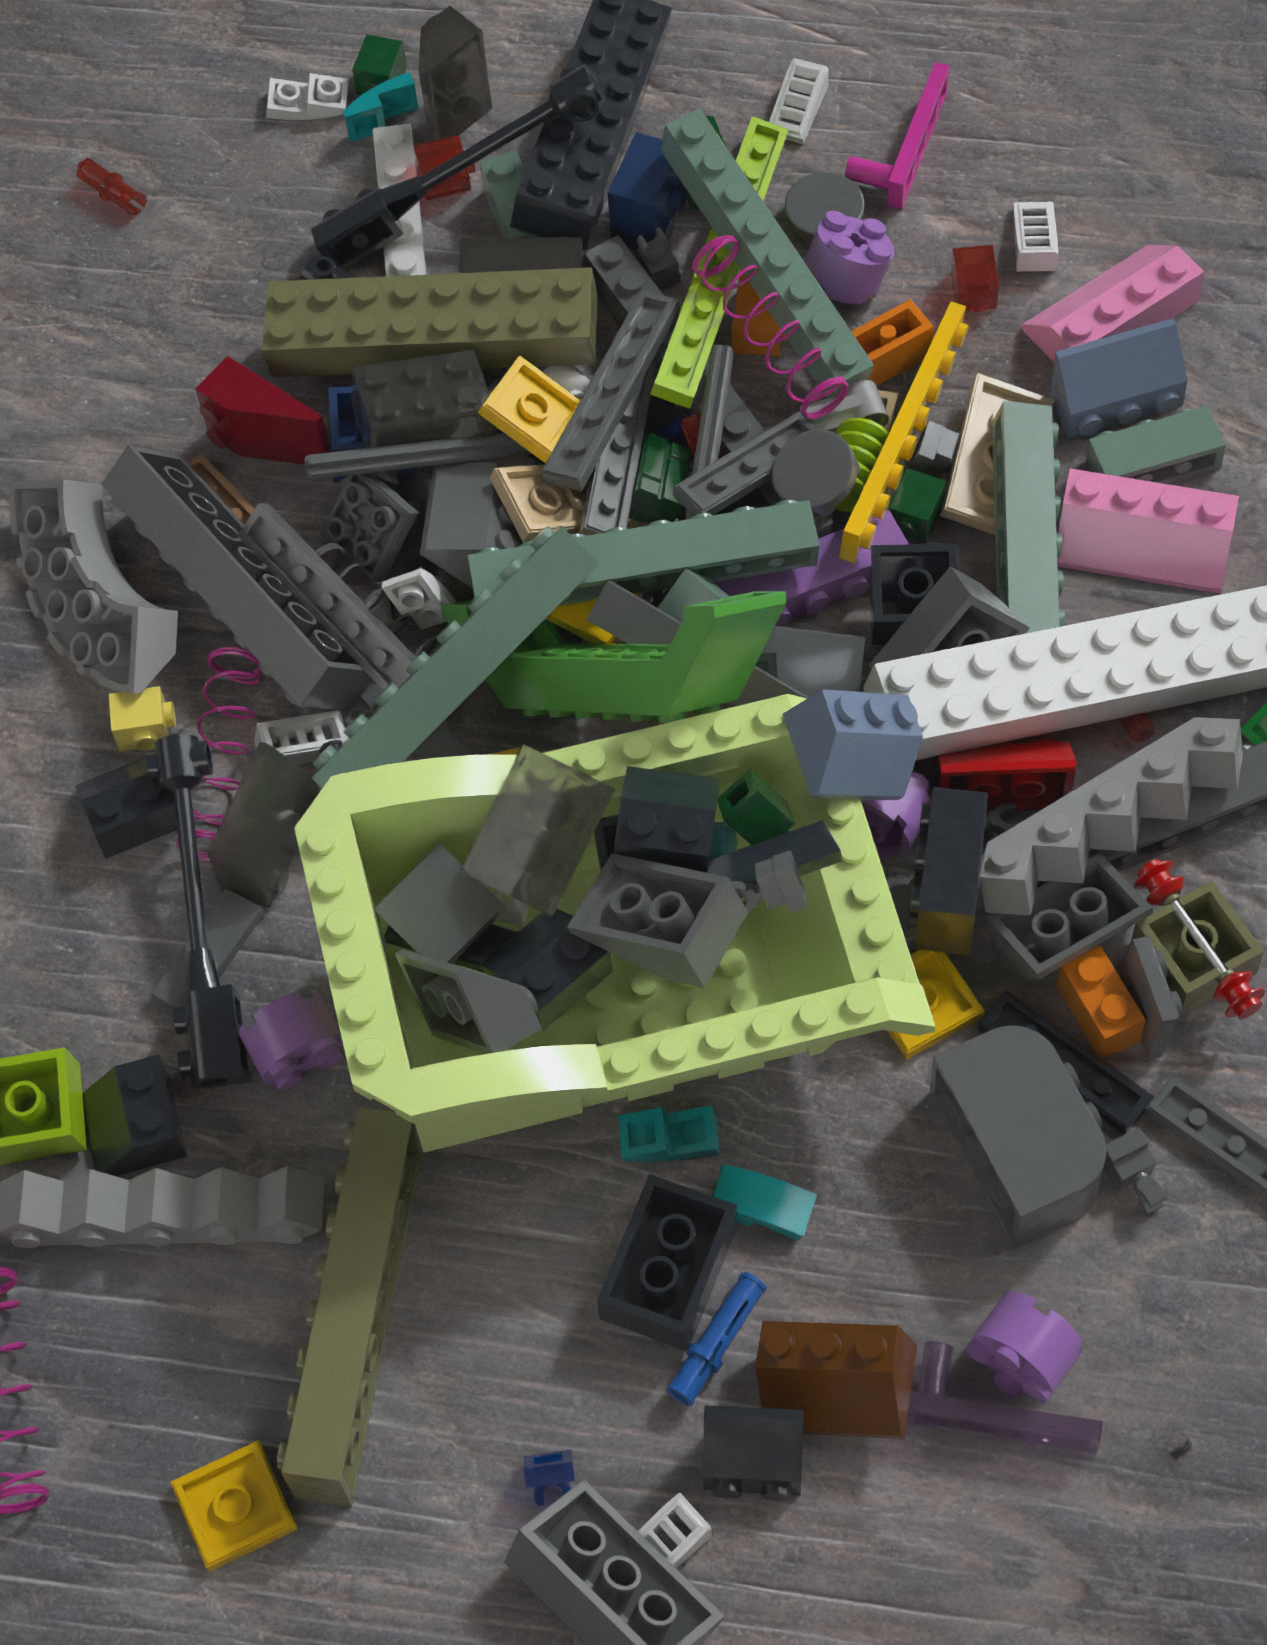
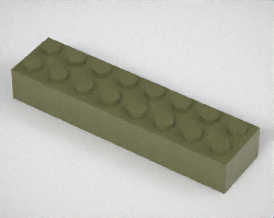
(373, 320)
(352, 1309)

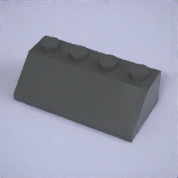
(607, 1576)

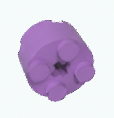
(849, 257)
(897, 822)
(292, 1038)
(1025, 1347)

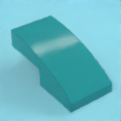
(379, 103)
(668, 1136)
(765, 1200)

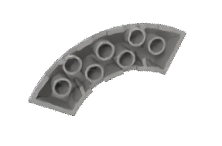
(81, 590)

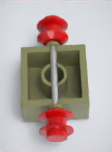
(1202, 941)

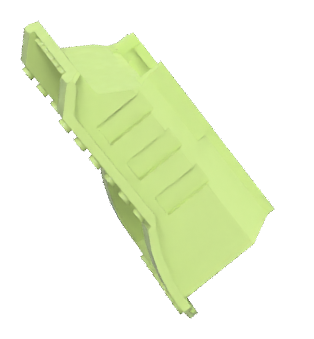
(776, 993)

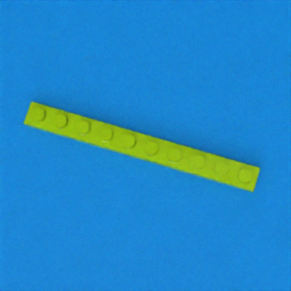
(703, 307)

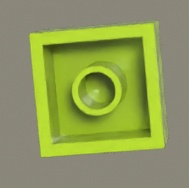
(40, 1106)

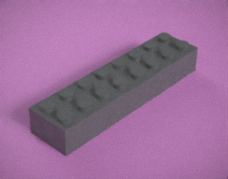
(201, 541)

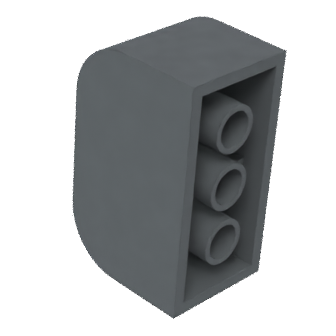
(1022, 1129)

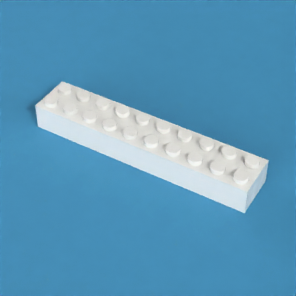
(1082, 672)

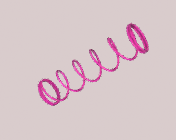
(812, 395)
(236, 676)
(24, 1488)

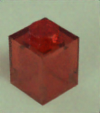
(433, 154)
(975, 277)

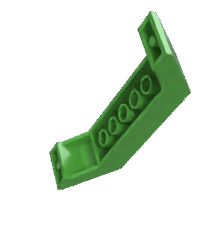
(694, 673)

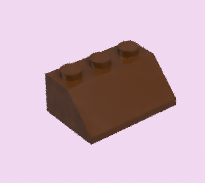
(840, 1375)

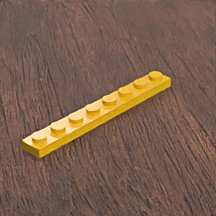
(901, 439)

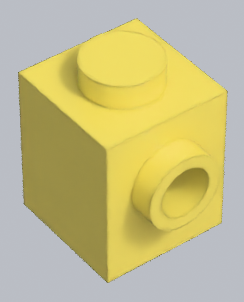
(140, 718)

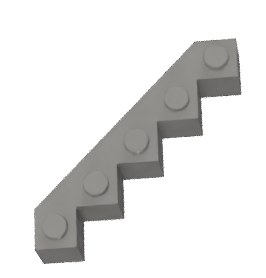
(1109, 811)
(161, 1208)

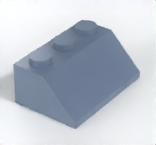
(1118, 379)
(855, 743)

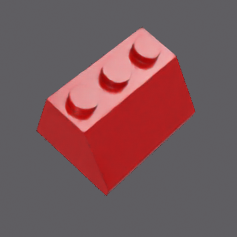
(1011, 773)

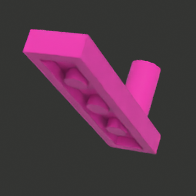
(900, 177)

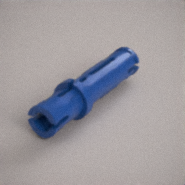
(706, 1354)

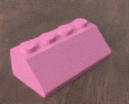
(1132, 294)
(1146, 530)

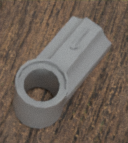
(860, 402)

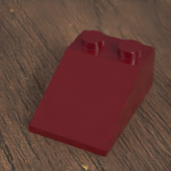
(257, 416)

